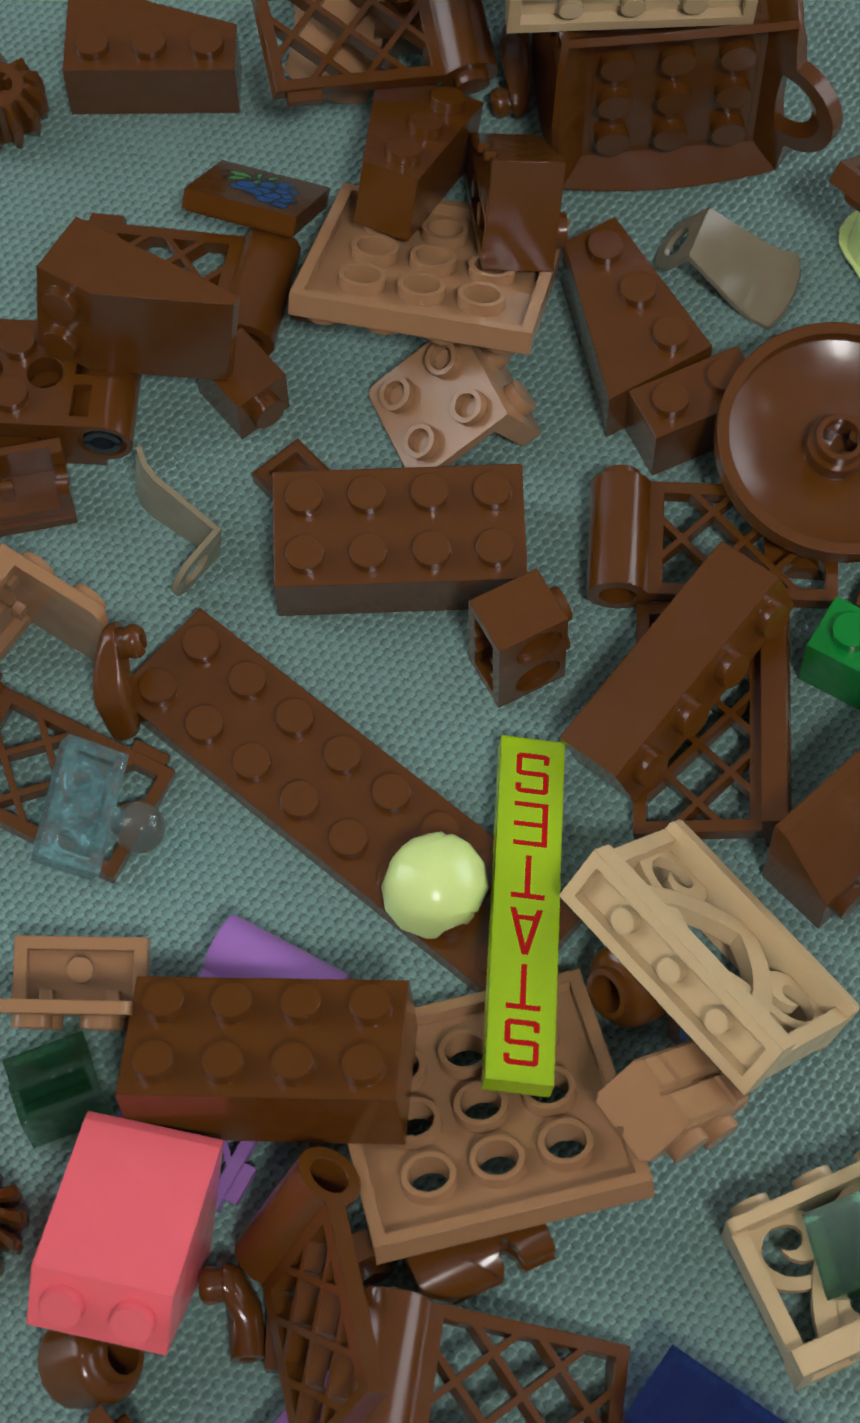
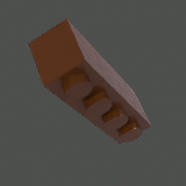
(678, 671)

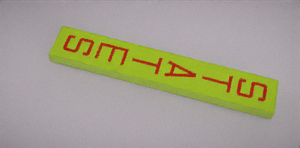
(524, 918)

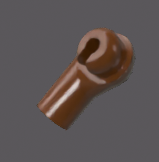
(243, 1307)

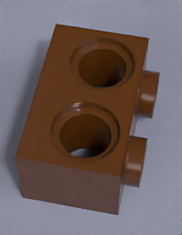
(519, 636)

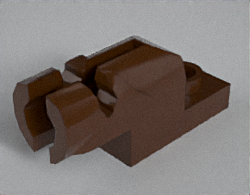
(463, 1269)

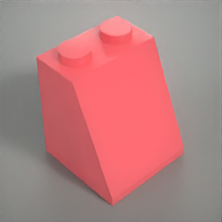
(127, 1234)

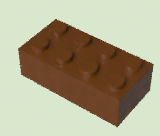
(395, 537)
(271, 1058)

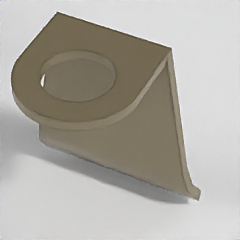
(739, 265)
(181, 517)

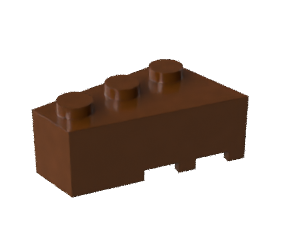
(149, 60)
(515, 201)
(624, 318)

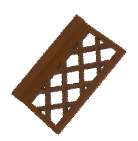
(768, 753)

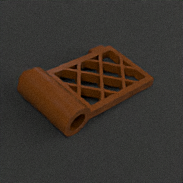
(448, 32)
(255, 267)
(628, 540)
(141, 759)
(288, 1247)
(408, 1347)

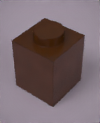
(254, 392)

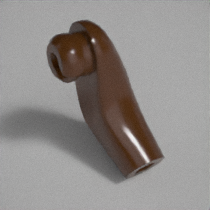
(517, 64)
(112, 678)

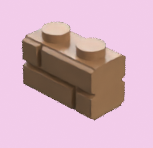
(672, 1103)

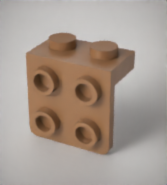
(449, 402)
(37, 596)
(75, 980)

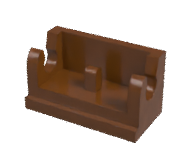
(35, 487)

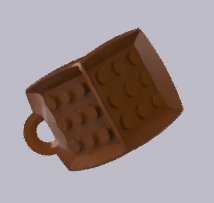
(679, 101)

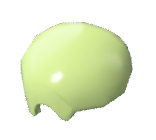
(434, 884)

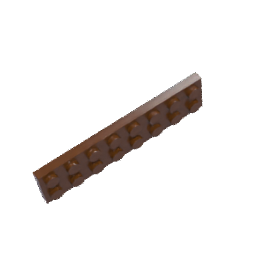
(307, 775)

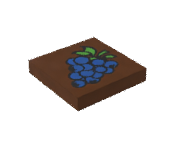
(255, 198)

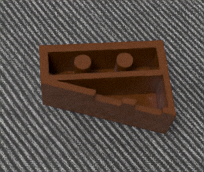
(413, 154)

